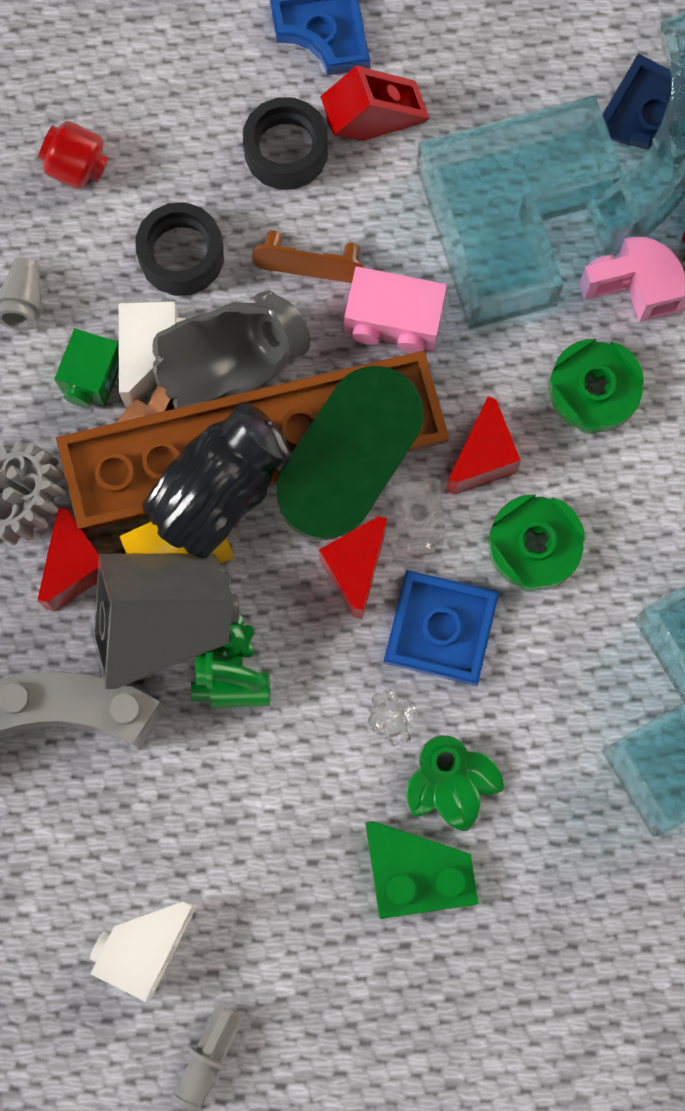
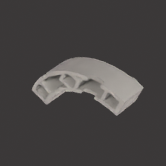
(76, 701)

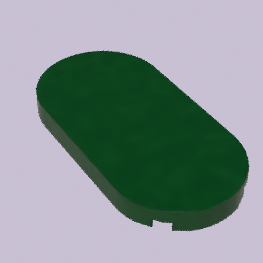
(349, 453)

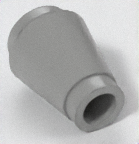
(21, 295)

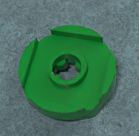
(599, 360)
(539, 515)

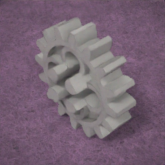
(24, 471)

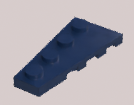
(639, 103)

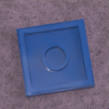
(441, 628)

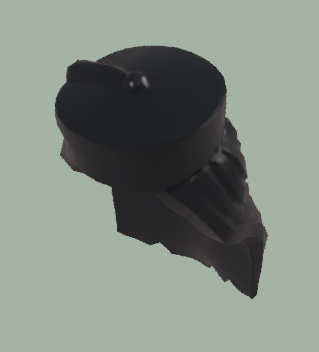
(217, 480)

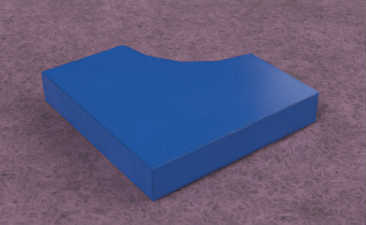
(326, 28)

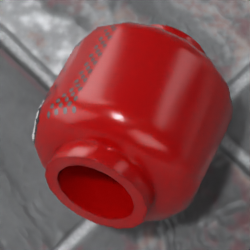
(73, 155)

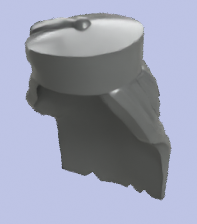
(228, 349)

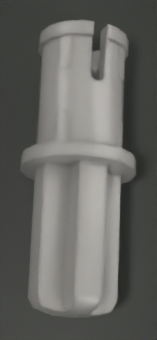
(207, 1058)

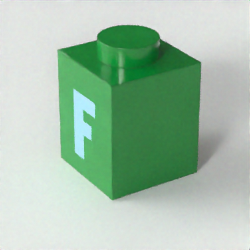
(88, 369)

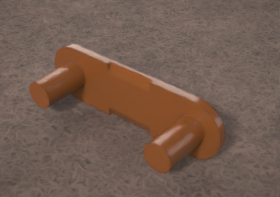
(288, 260)

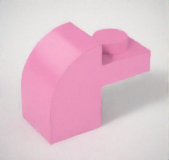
(646, 270)

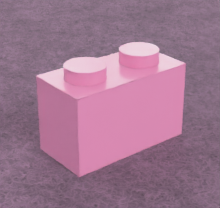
(394, 310)

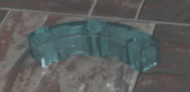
(657, 185)

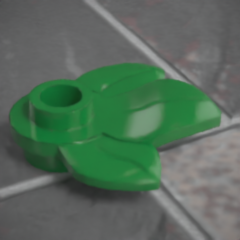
(453, 789)

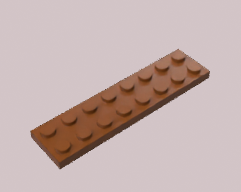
(120, 463)

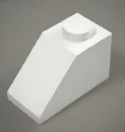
(137, 330)
(141, 950)

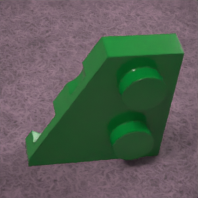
(417, 873)

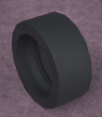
(285, 111)
(179, 216)

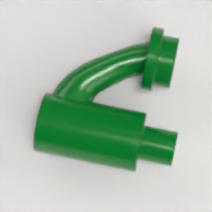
(229, 684)

